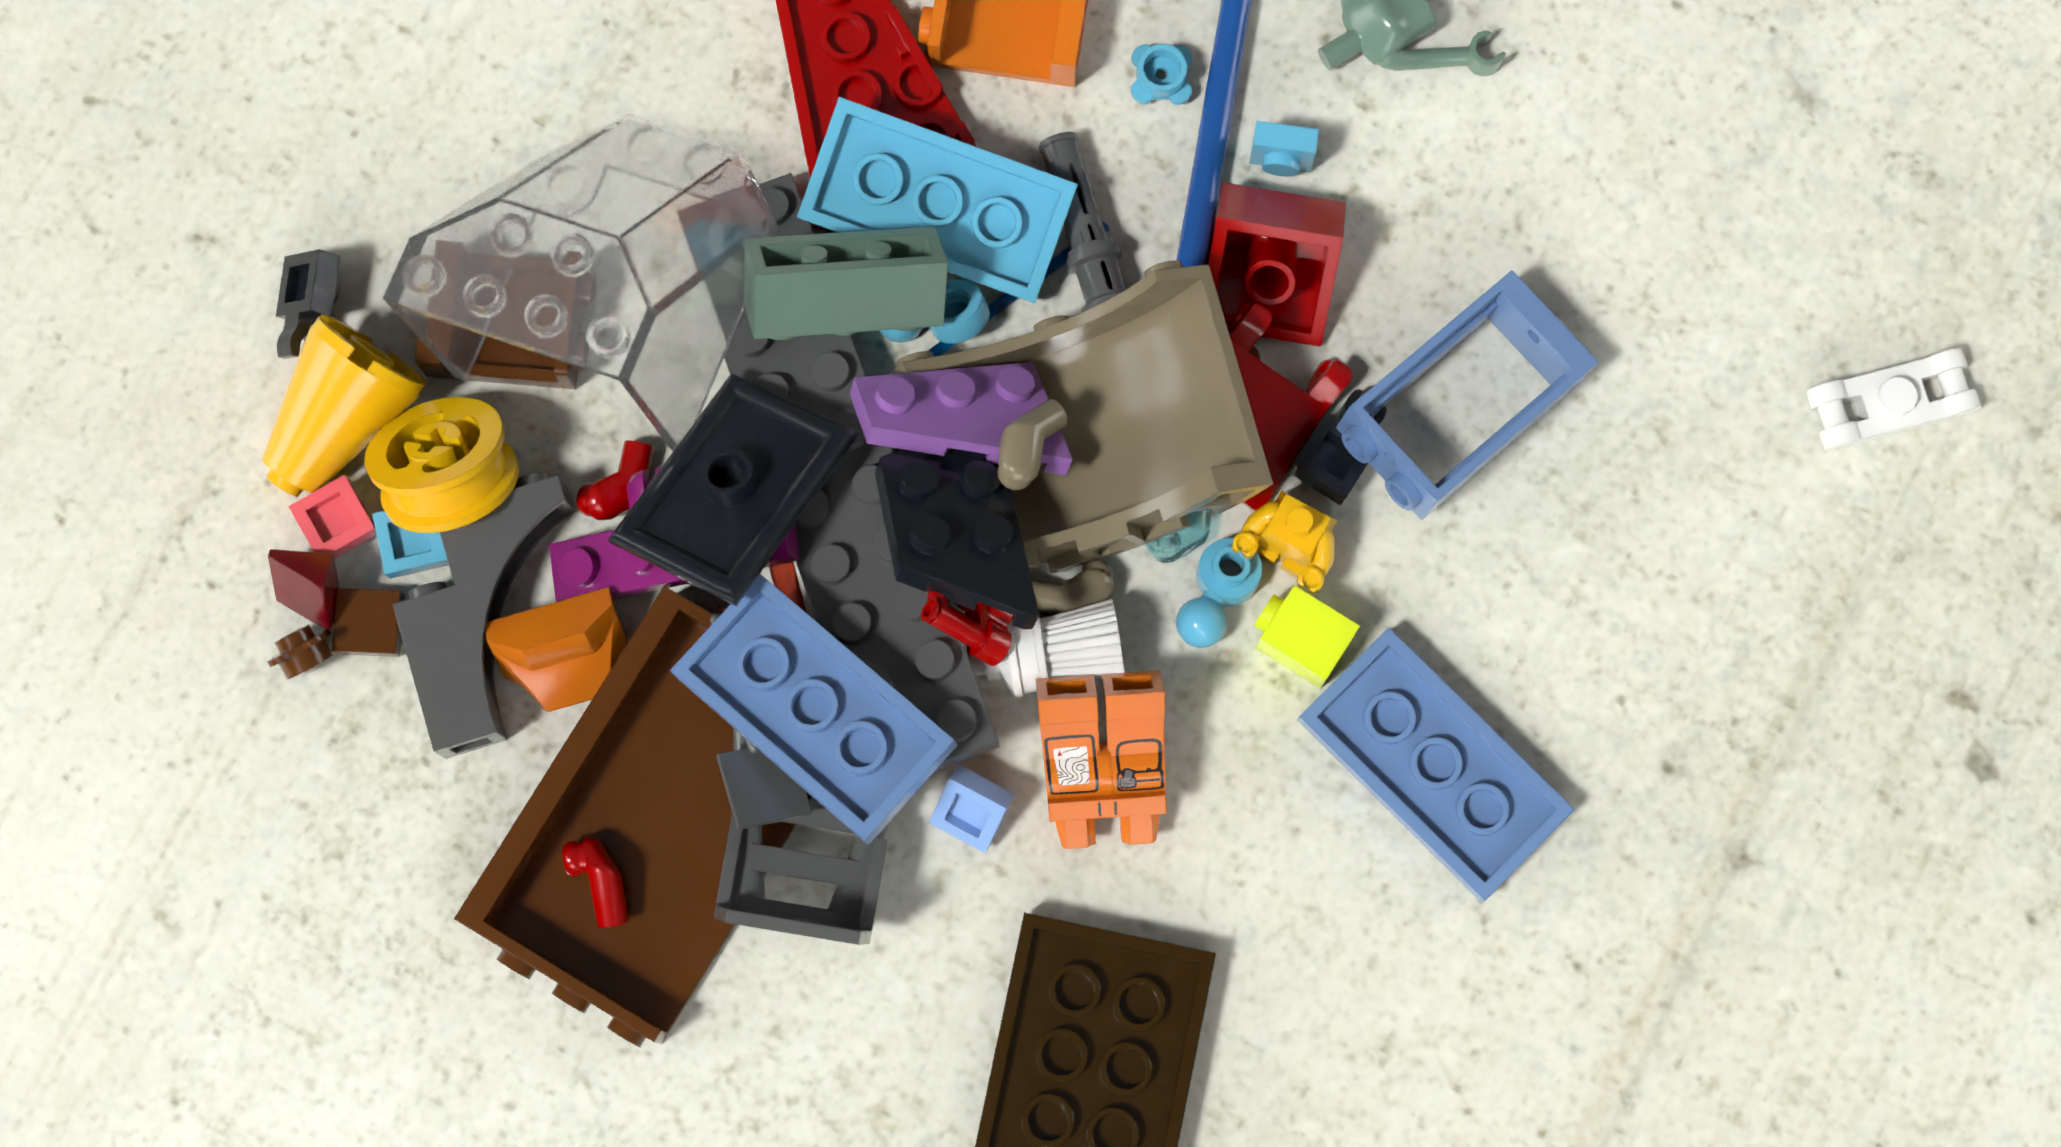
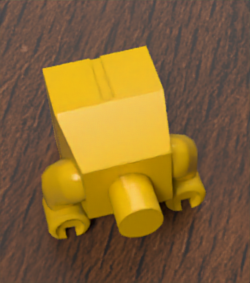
(1292, 534)

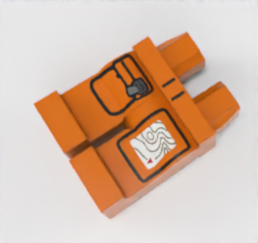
(1107, 777)

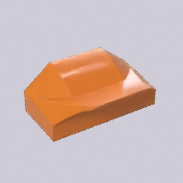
(560, 648)

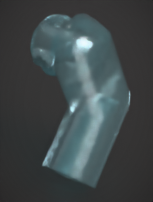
(1180, 544)

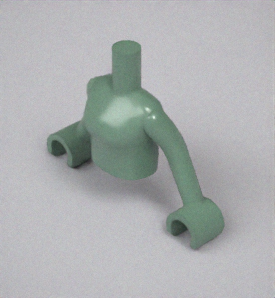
(1388, 26)

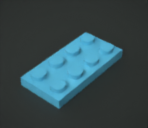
(989, 211)

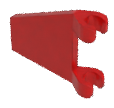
(1281, 409)

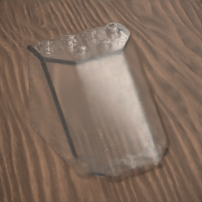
(601, 258)

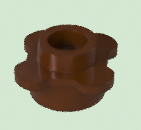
(301, 651)

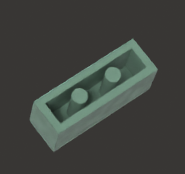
(844, 282)

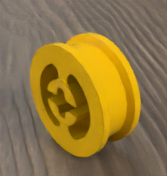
(442, 464)

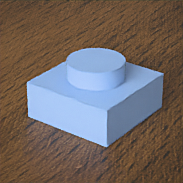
(971, 808)

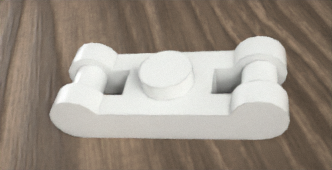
(1893, 400)

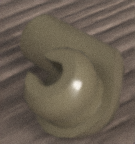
(1023, 443)
(1086, 588)

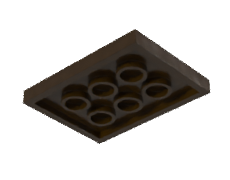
(1095, 1039)

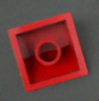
(1279, 255)

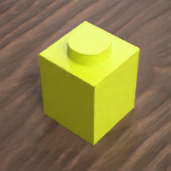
(1304, 635)

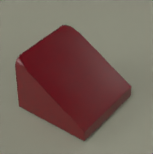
(306, 584)

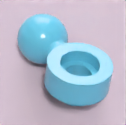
(964, 315)
(1202, 619)

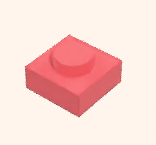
(334, 518)

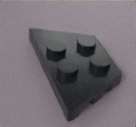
(956, 531)

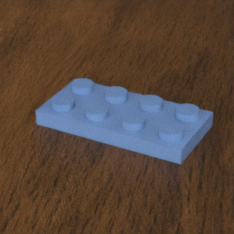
(814, 709)
(1435, 765)

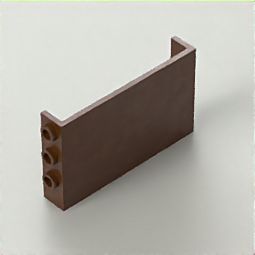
(652, 791)

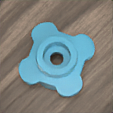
(1161, 57)

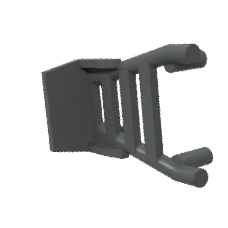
(857, 879)

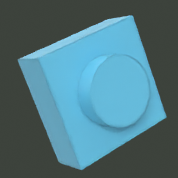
(1283, 148)
(407, 551)

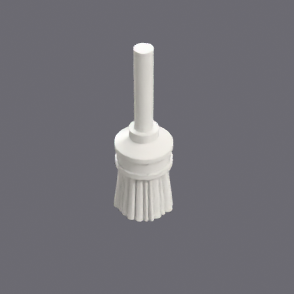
(1059, 646)

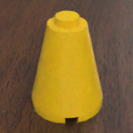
(335, 405)

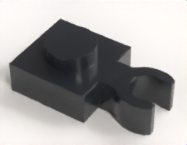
(1325, 460)

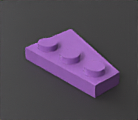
(953, 410)

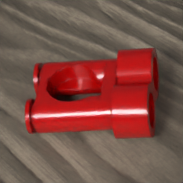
(980, 629)

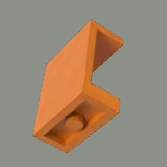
(1006, 37)

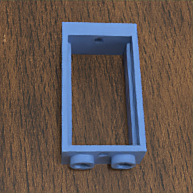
(1530, 329)

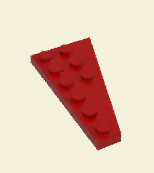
(865, 57)

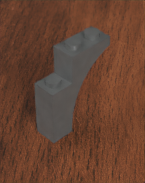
(447, 626)

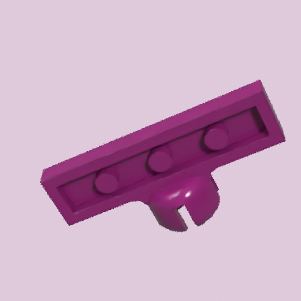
(595, 564)

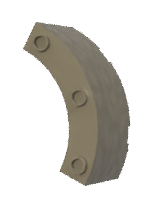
(1150, 417)

